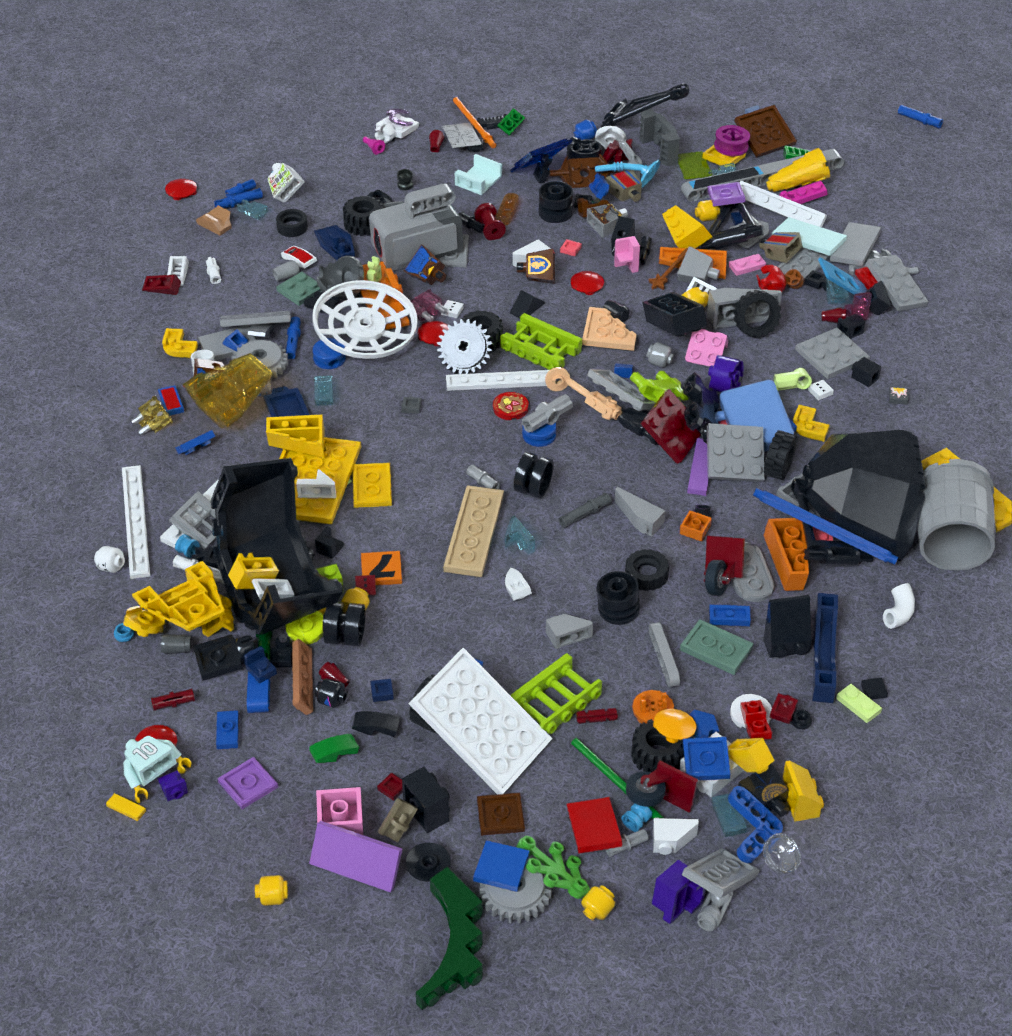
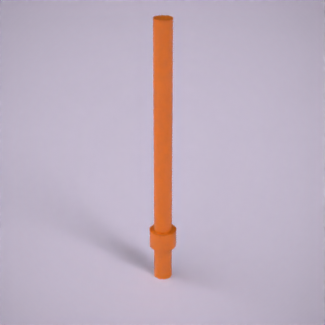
(487, 138)

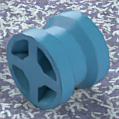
(186, 545)

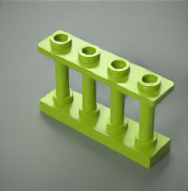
(549, 678)

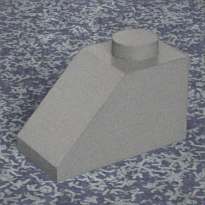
(567, 630)

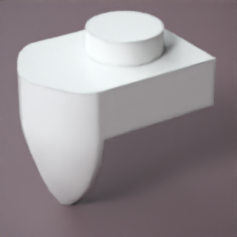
(516, 585)

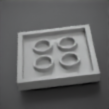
(831, 352)
(735, 452)

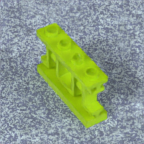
(546, 334)

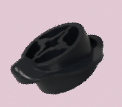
(584, 149)

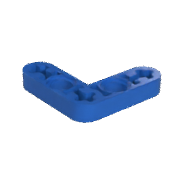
(762, 828)

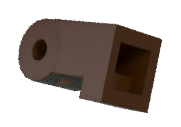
(583, 205)

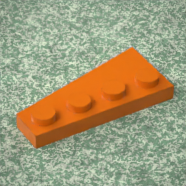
(670, 255)

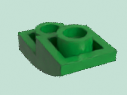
(511, 122)
(329, 749)

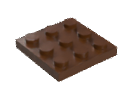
(766, 130)

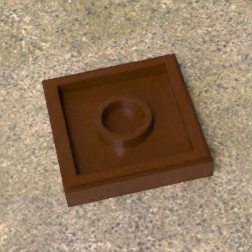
(500, 814)

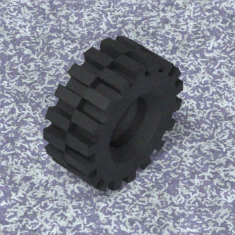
(780, 454)

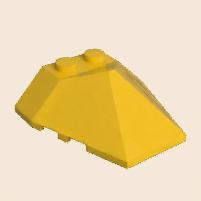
(188, 603)

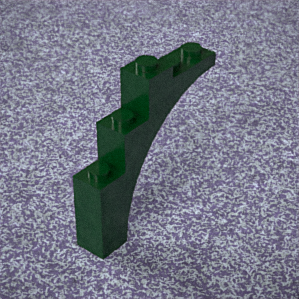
(465, 939)

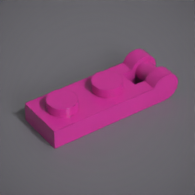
(806, 193)

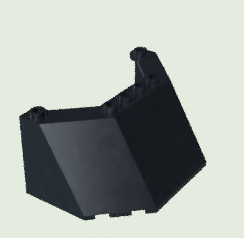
(259, 517)

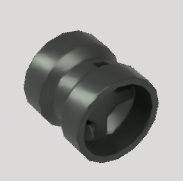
(405, 179)

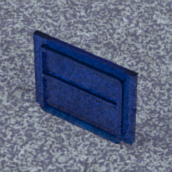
(535, 155)

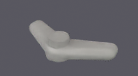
(632, 157)

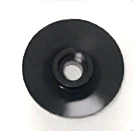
(427, 854)

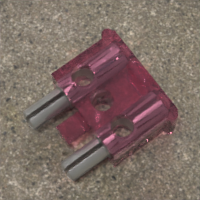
(427, 305)

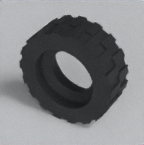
(651, 558)

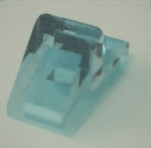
(518, 534)

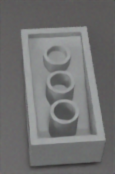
(722, 304)

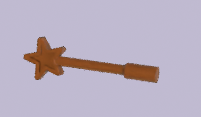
(659, 281)

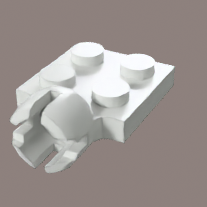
(389, 130)

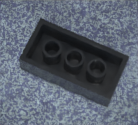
(675, 314)

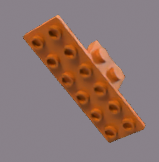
(391, 280)

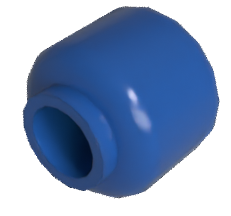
(585, 130)

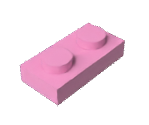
(747, 264)

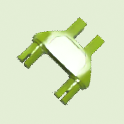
(654, 389)

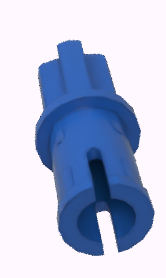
(241, 188)

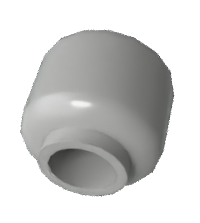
(659, 354)

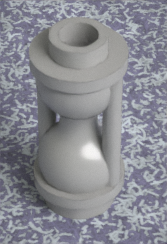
(710, 915)

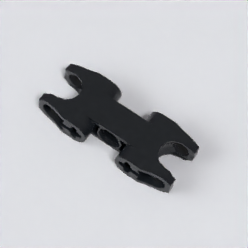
(702, 405)

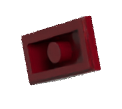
(162, 284)

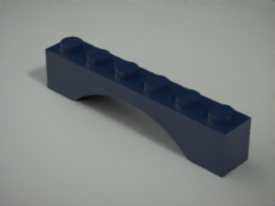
(824, 648)

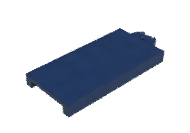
(285, 402)

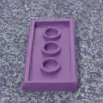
(355, 856)

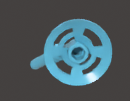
(647, 171)

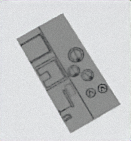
(461, 135)

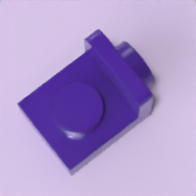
(173, 786)

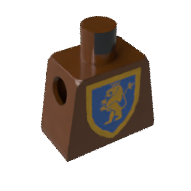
(539, 266)

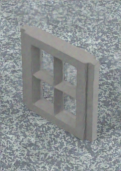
(196, 519)

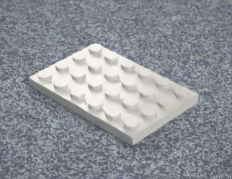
(480, 721)

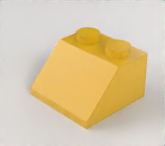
(802, 793)

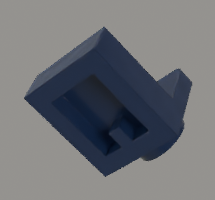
(259, 665)

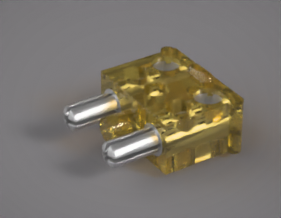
(152, 416)

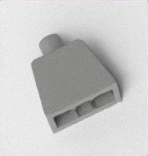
(697, 265)

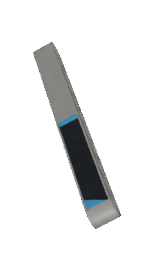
(755, 175)

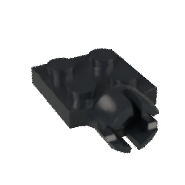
(222, 655)

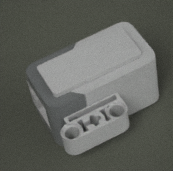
(422, 219)

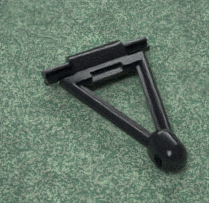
(621, 109)
(734, 235)
(824, 550)

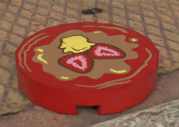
(510, 405)

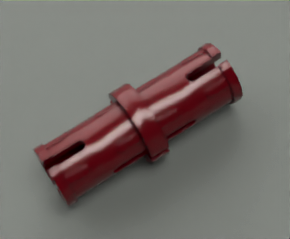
(187, 696)

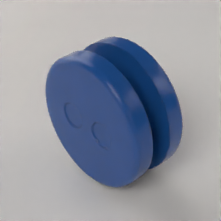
(327, 357)
(540, 437)

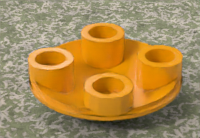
(674, 724)

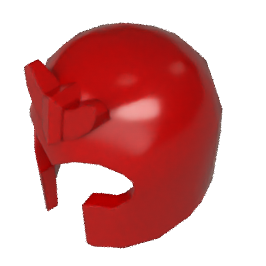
(774, 281)

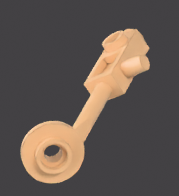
(604, 405)

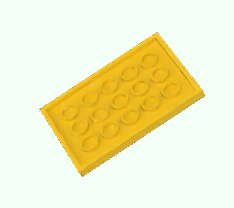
(337, 464)

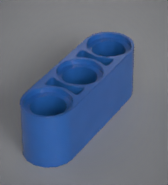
(257, 695)

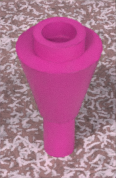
(375, 145)

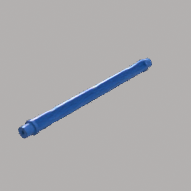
(825, 526)

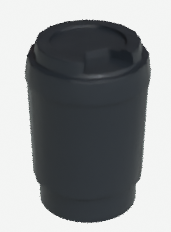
(617, 310)

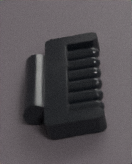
(490, 124)

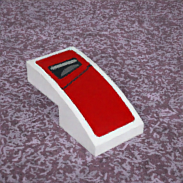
(299, 255)

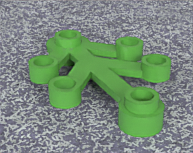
(555, 868)

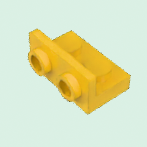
(223, 621)

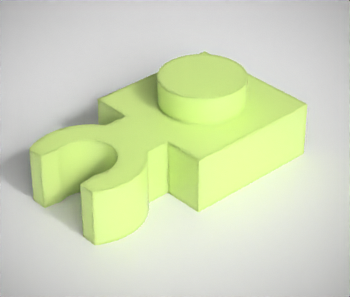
(374, 272)

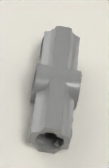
(547, 413)

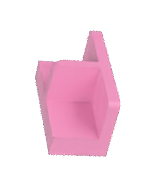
(627, 253)

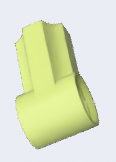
(790, 380)

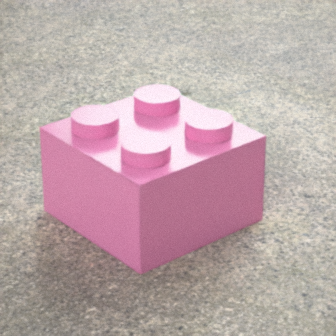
(341, 808)

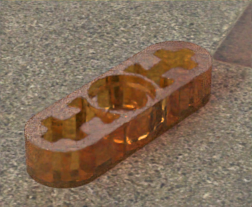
(507, 205)

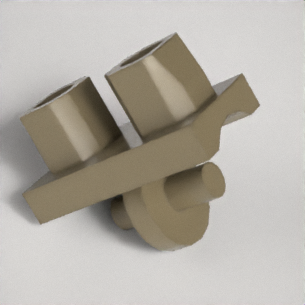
(397, 819)

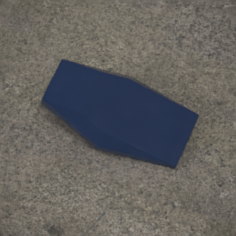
(335, 241)

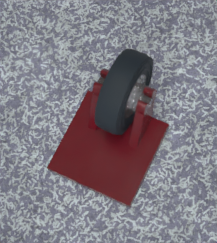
(723, 562)
(664, 783)

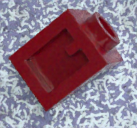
(783, 708)

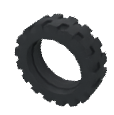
(771, 322)

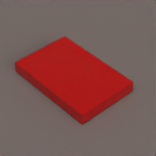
(594, 825)

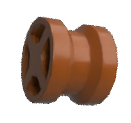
(793, 275)

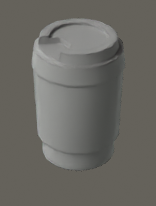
(285, 271)

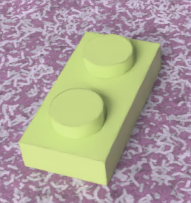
(859, 703)

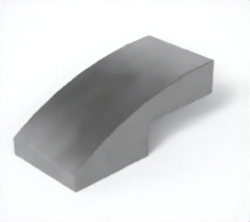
(261, 330)

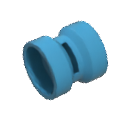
(636, 816)

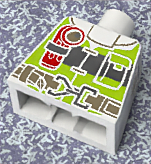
(284, 181)

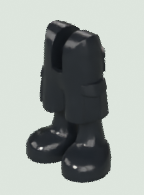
(632, 420)

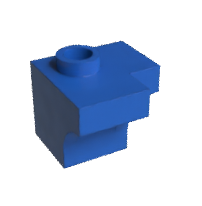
(705, 724)

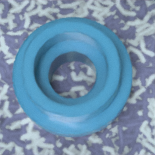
(119, 630)

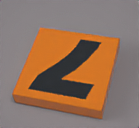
(384, 565)

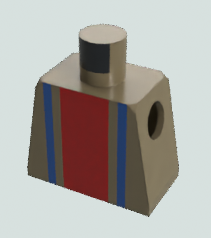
(625, 185)
(781, 246)

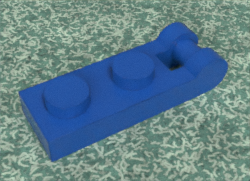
(599, 186)

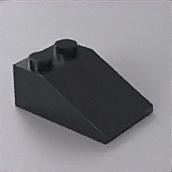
(788, 626)

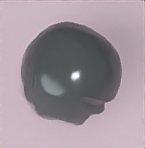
(343, 270)

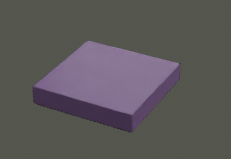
(726, 194)
(247, 783)

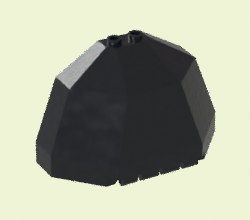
(869, 486)

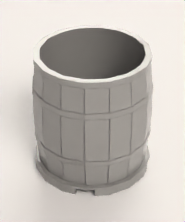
(957, 515)

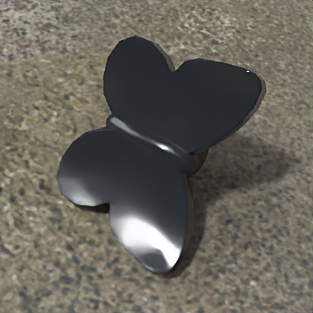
(311, 301)

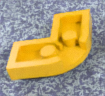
(174, 345)
(806, 426)

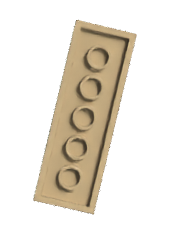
(473, 531)

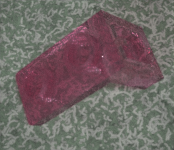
(860, 305)

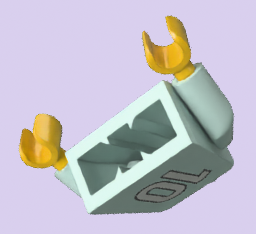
(148, 760)

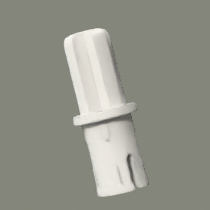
(213, 270)

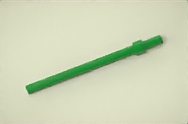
(619, 782)

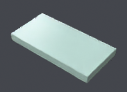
(813, 236)

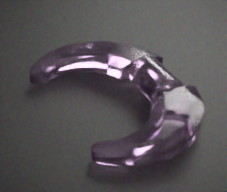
(392, 112)

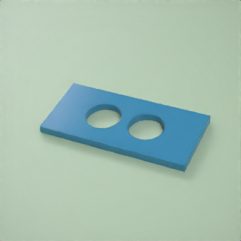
(830, 270)

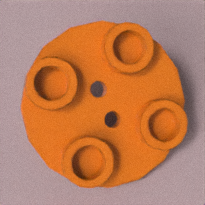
(648, 701)

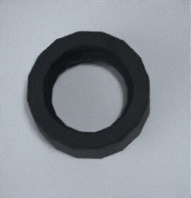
(295, 229)

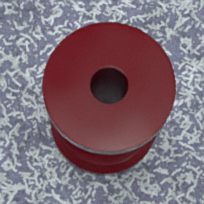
(486, 215)

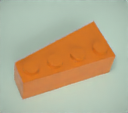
(787, 547)

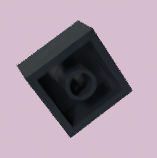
(430, 798)

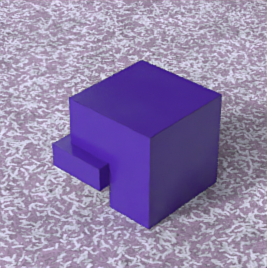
(676, 893)

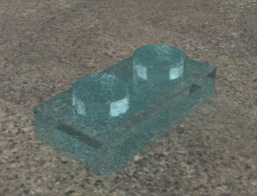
(323, 390)
(728, 817)

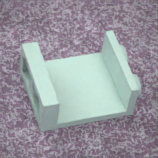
(480, 176)

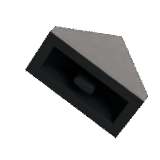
(526, 304)

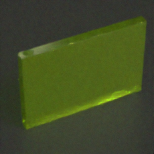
(693, 165)

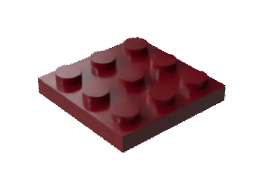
(669, 428)

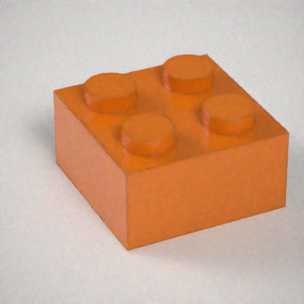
(695, 525)

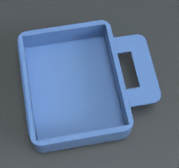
(755, 406)

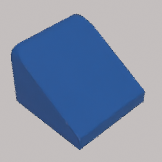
(235, 340)
(623, 370)

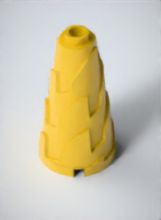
(801, 172)

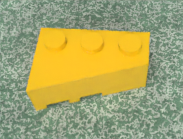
(685, 229)
(297, 433)

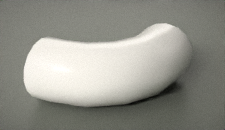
(903, 607)

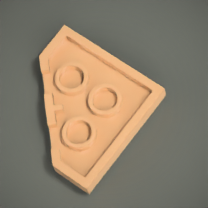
(606, 331)

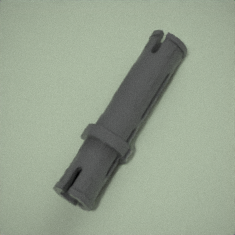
(590, 507)

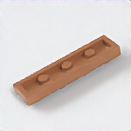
(302, 677)

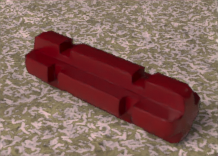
(596, 715)

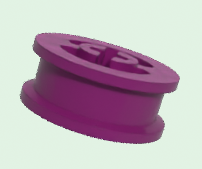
(724, 142)

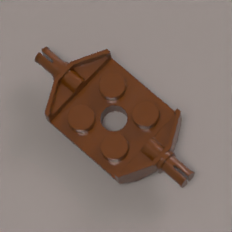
(571, 171)

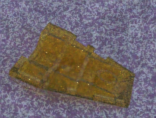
(229, 390)

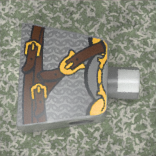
(604, 218)

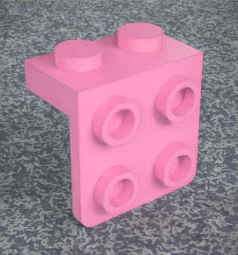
(705, 347)

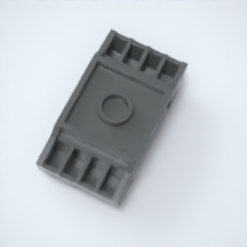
(657, 129)

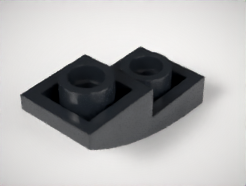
(369, 721)

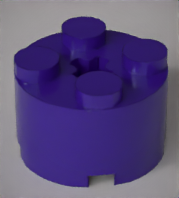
(725, 373)

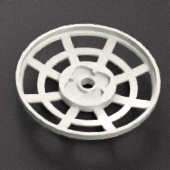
(359, 315)

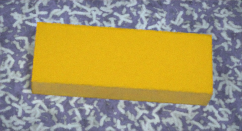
(125, 807)

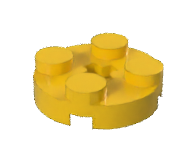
(143, 621)

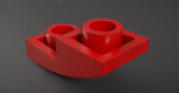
(755, 719)

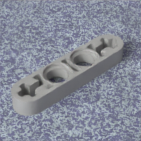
(664, 654)

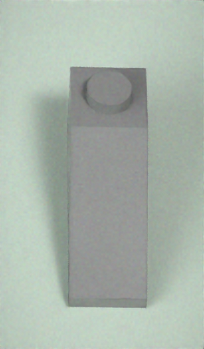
(641, 514)

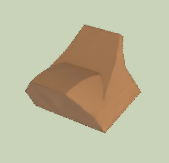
(216, 220)

